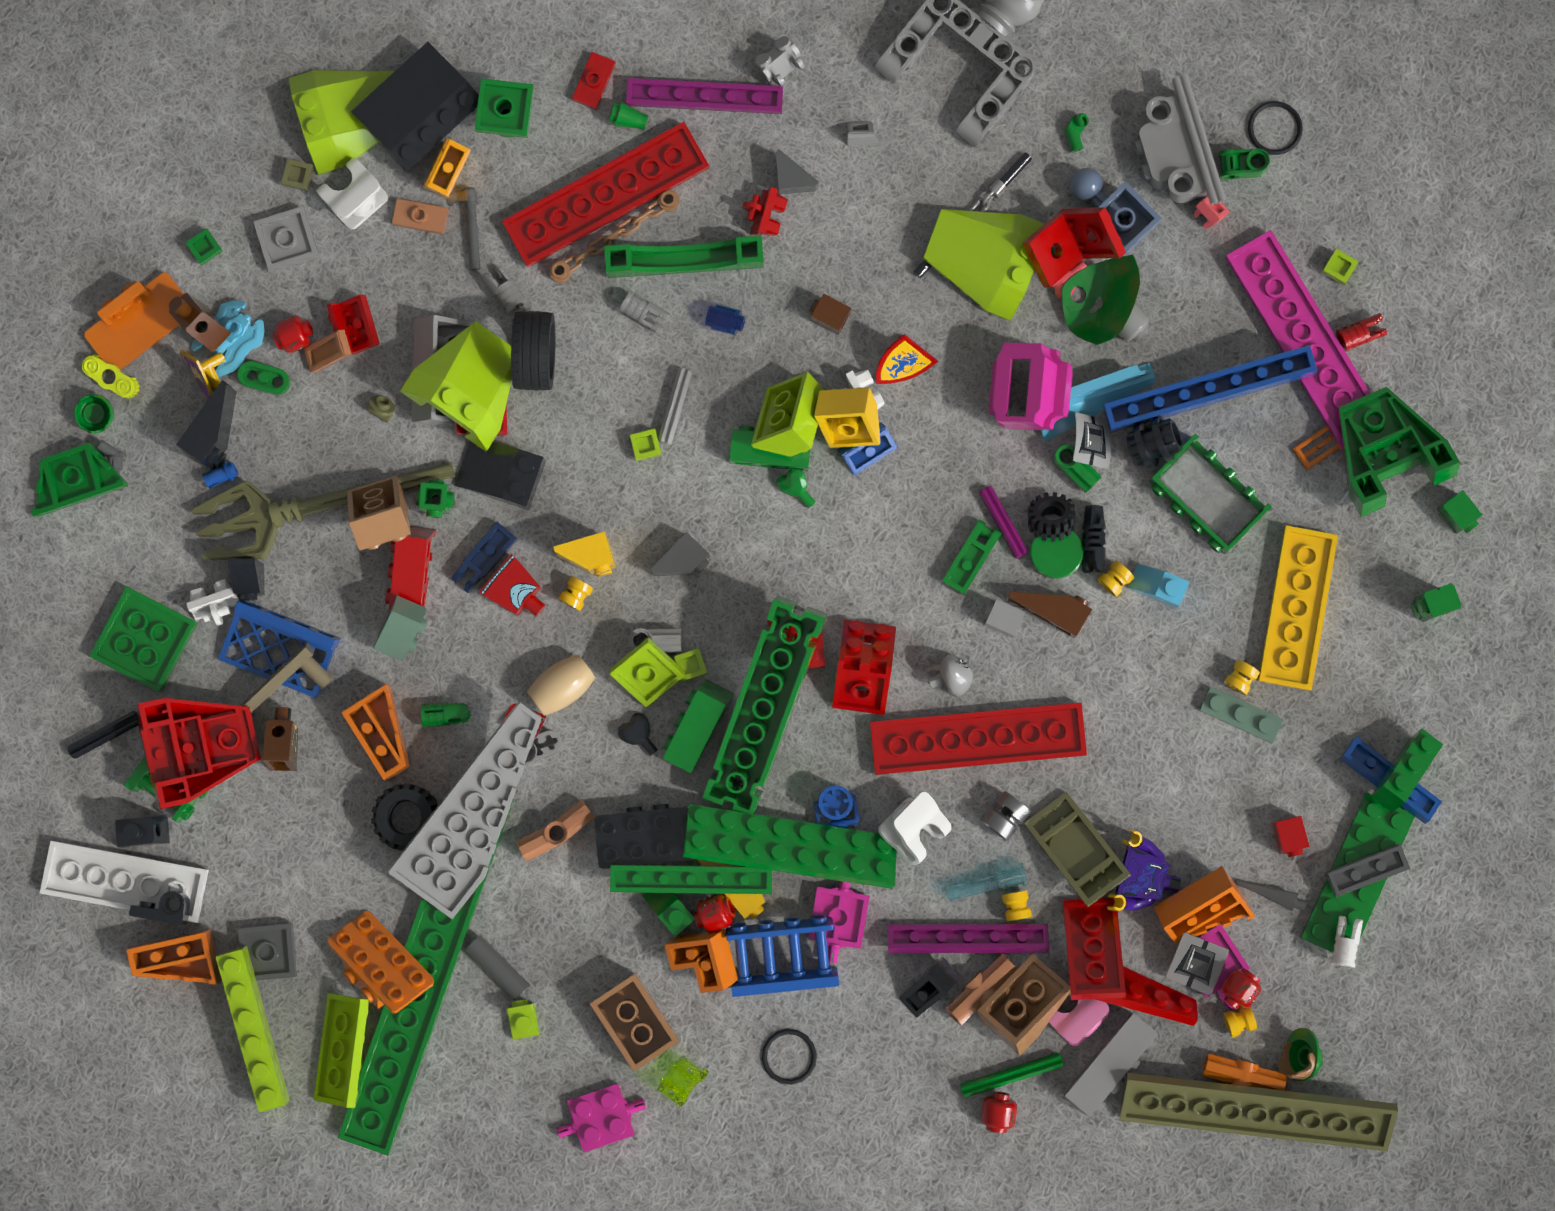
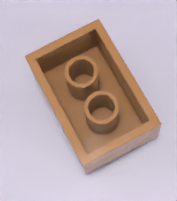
(378, 513)
(635, 1022)

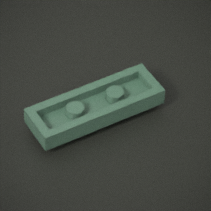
(1241, 714)

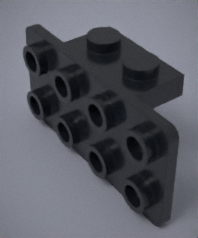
(641, 836)

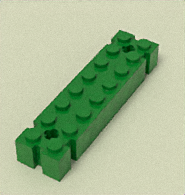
(764, 705)

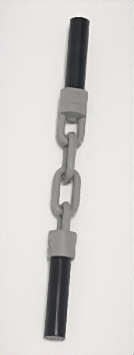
(995, 190)

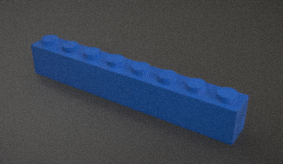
(1210, 388)

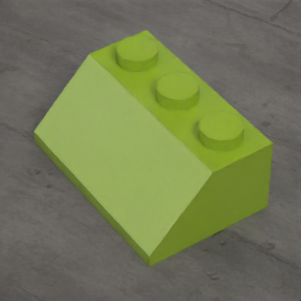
(788, 417)

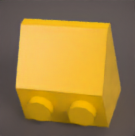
(848, 417)
(589, 554)

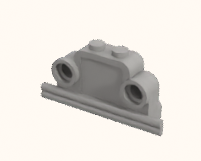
(1177, 148)

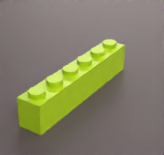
(252, 1029)

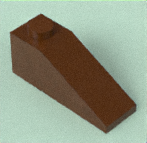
(1060, 611)

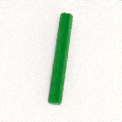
(1011, 1075)

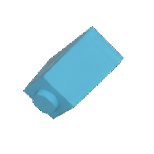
(1158, 585)

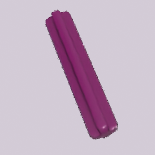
(1003, 522)

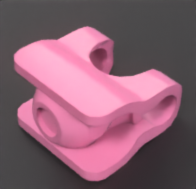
(1081, 1021)

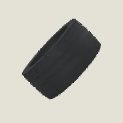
(533, 350)

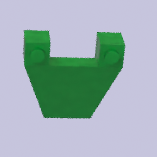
(1387, 439)

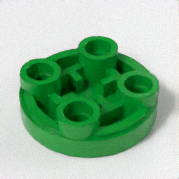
(1056, 558)

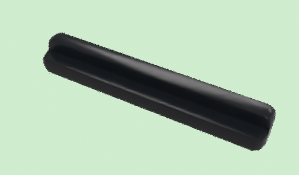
(103, 735)

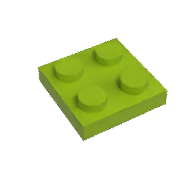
(647, 672)

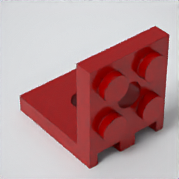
(1076, 236)
(864, 666)

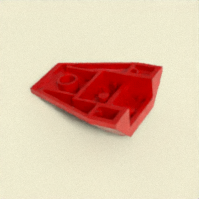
(194, 746)

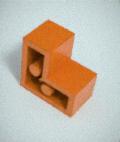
(708, 956)

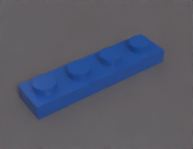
(1374, 767)

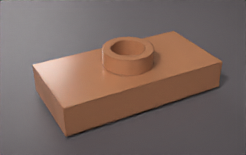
(420, 216)

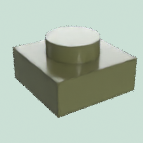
(297, 175)

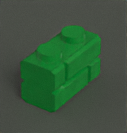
(1436, 603)

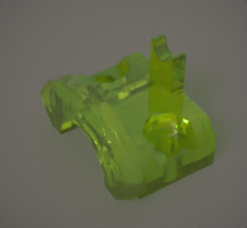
(681, 1080)

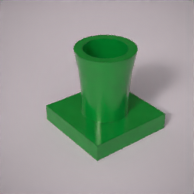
(501, 97)

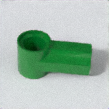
(1081, 474)

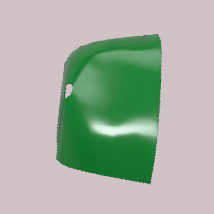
(1117, 285)

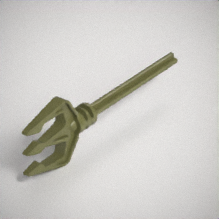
(268, 516)

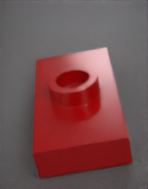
(594, 80)

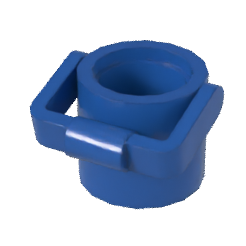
(835, 804)

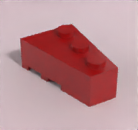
(410, 566)

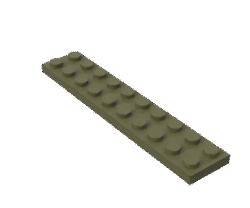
(1258, 1112)

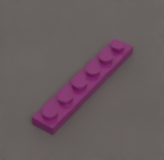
(704, 96)
(968, 938)

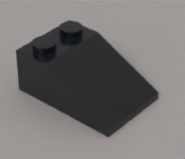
(210, 430)
(501, 473)

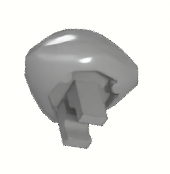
(952, 672)

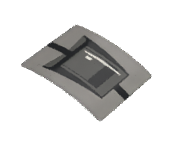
(1092, 441)
(1197, 963)

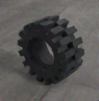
(1051, 505)

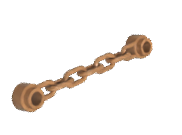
(608, 239)

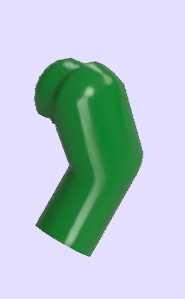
(1074, 129)

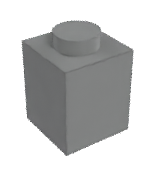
(1003, 618)

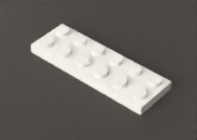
(119, 878)

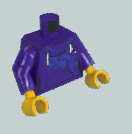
(1147, 878)

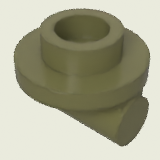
(381, 407)

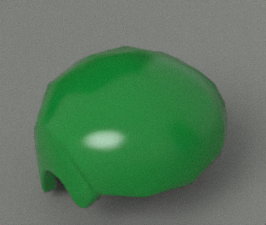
(90, 409)

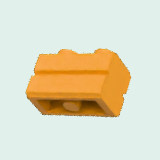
(446, 168)

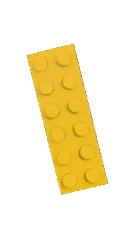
(1298, 608)

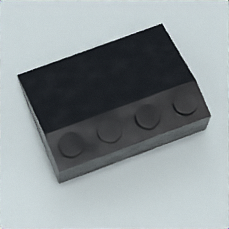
(417, 106)

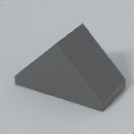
(793, 177)

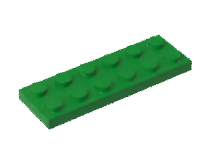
(1370, 831)

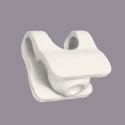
(358, 199)
(905, 822)

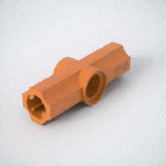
(1242, 1073)

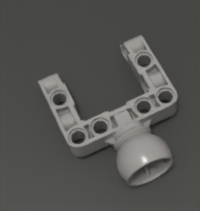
(987, 31)

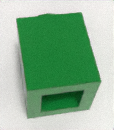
(1460, 513)

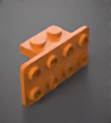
(134, 321)
(379, 964)

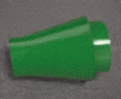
(626, 116)

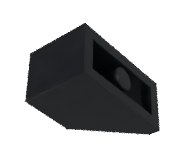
(247, 578)
(930, 987)

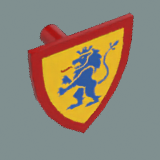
(903, 361)

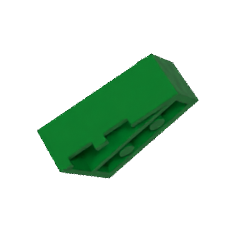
(696, 725)

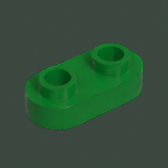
(265, 377)

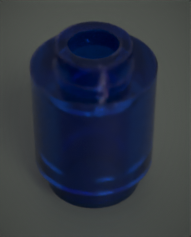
(725, 319)

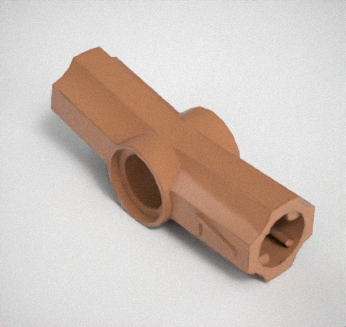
(541, 841)
(980, 989)

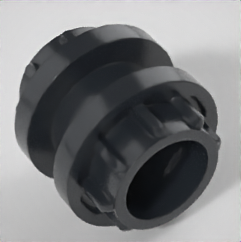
(1153, 442)

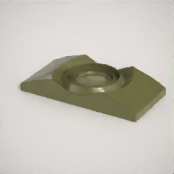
(1077, 849)

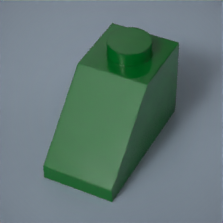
(670, 911)

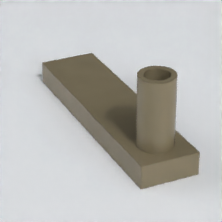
(301, 659)

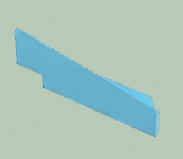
(1092, 395)

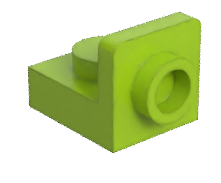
(523, 1019)

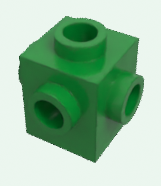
(428, 492)

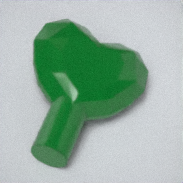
(795, 485)

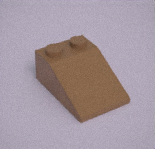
(1024, 1004)

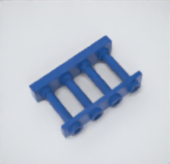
(797, 977)

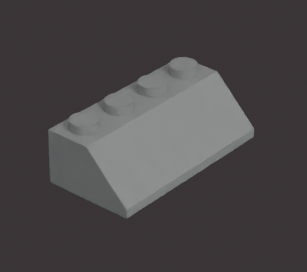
(429, 336)

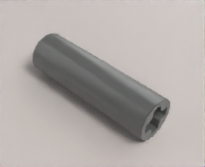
(497, 967)

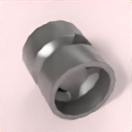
(1000, 823)

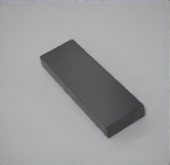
(1367, 870)

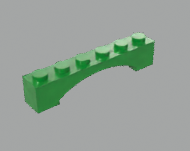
(662, 260)

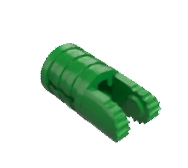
(444, 714)

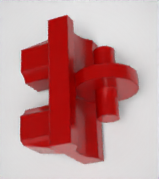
(763, 207)

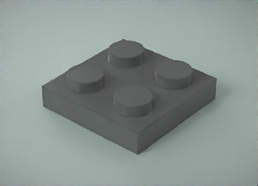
(270, 950)

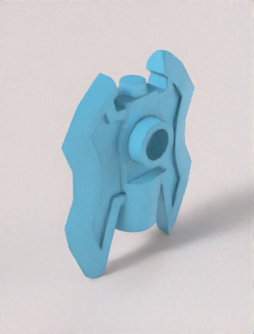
(241, 340)

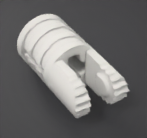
(1345, 948)

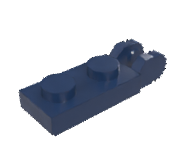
(485, 555)

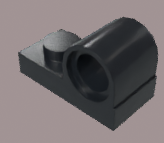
(163, 912)

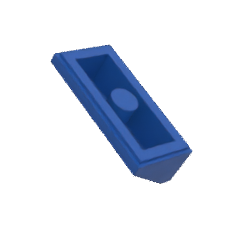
(861, 457)

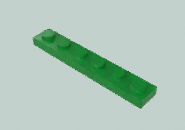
(690, 879)

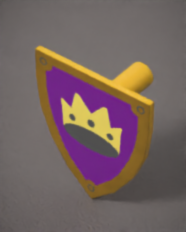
(204, 371)

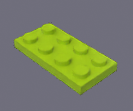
(341, 1050)

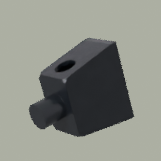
(142, 831)

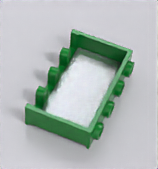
(1208, 496)

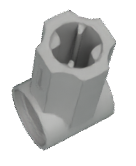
(667, 639)

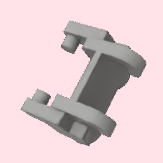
(779, 61)

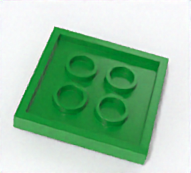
(143, 639)

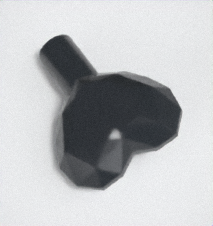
(637, 733)

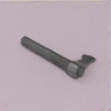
(469, 197)

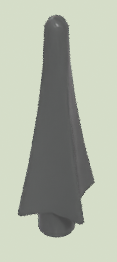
(1284, 898)

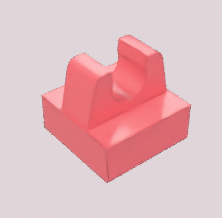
(1213, 213)

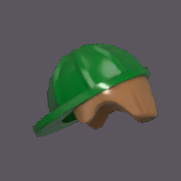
(1301, 1055)

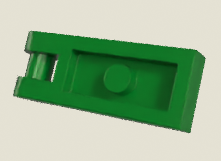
(971, 558)

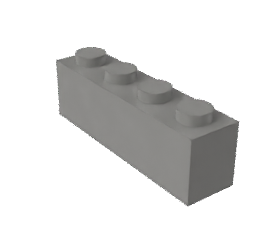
(1110, 1065)

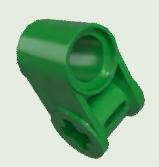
(1241, 163)

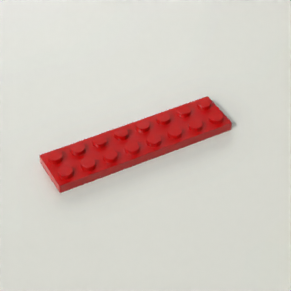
(605, 194)
(978, 738)

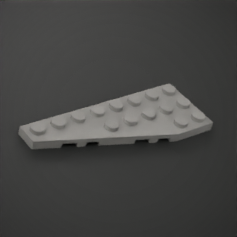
(459, 837)

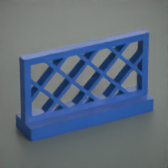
(280, 625)

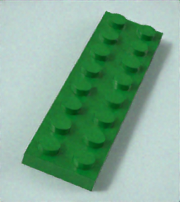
(789, 846)

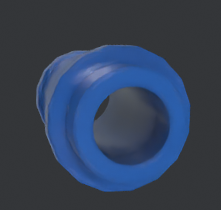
(220, 474)

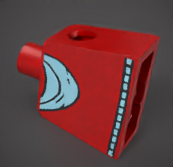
(513, 588)

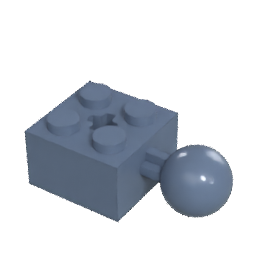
(1123, 203)

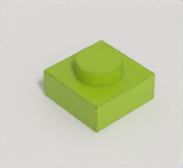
(1340, 266)
(645, 445)
(692, 664)

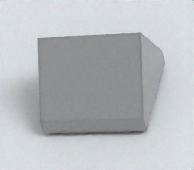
(860, 133)

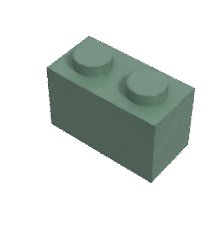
(400, 629)

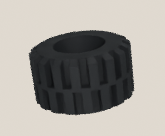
(388, 801)

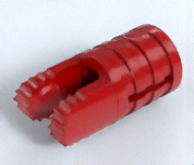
(1358, 333)

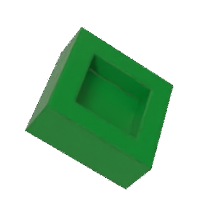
(204, 246)

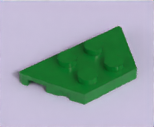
(74, 478)

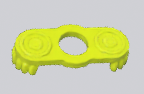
(123, 384)

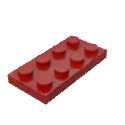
(1093, 950)

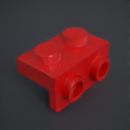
(356, 320)

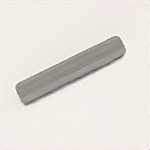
(675, 406)

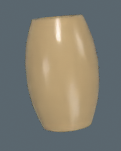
(560, 685)

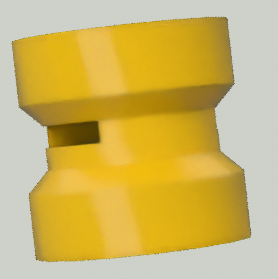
(1115, 578)
(575, 593)
(1241, 677)
(1016, 905)
(1238, 1021)

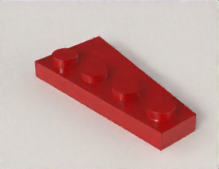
(1155, 999)

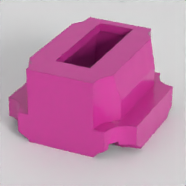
(1047, 387)

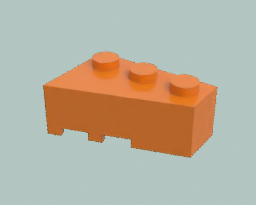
(379, 731)
(1203, 905)
(178, 958)

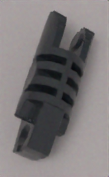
(1093, 539)

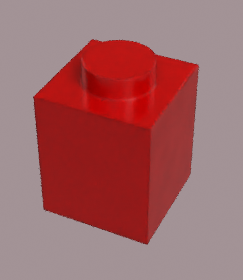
(1290, 836)

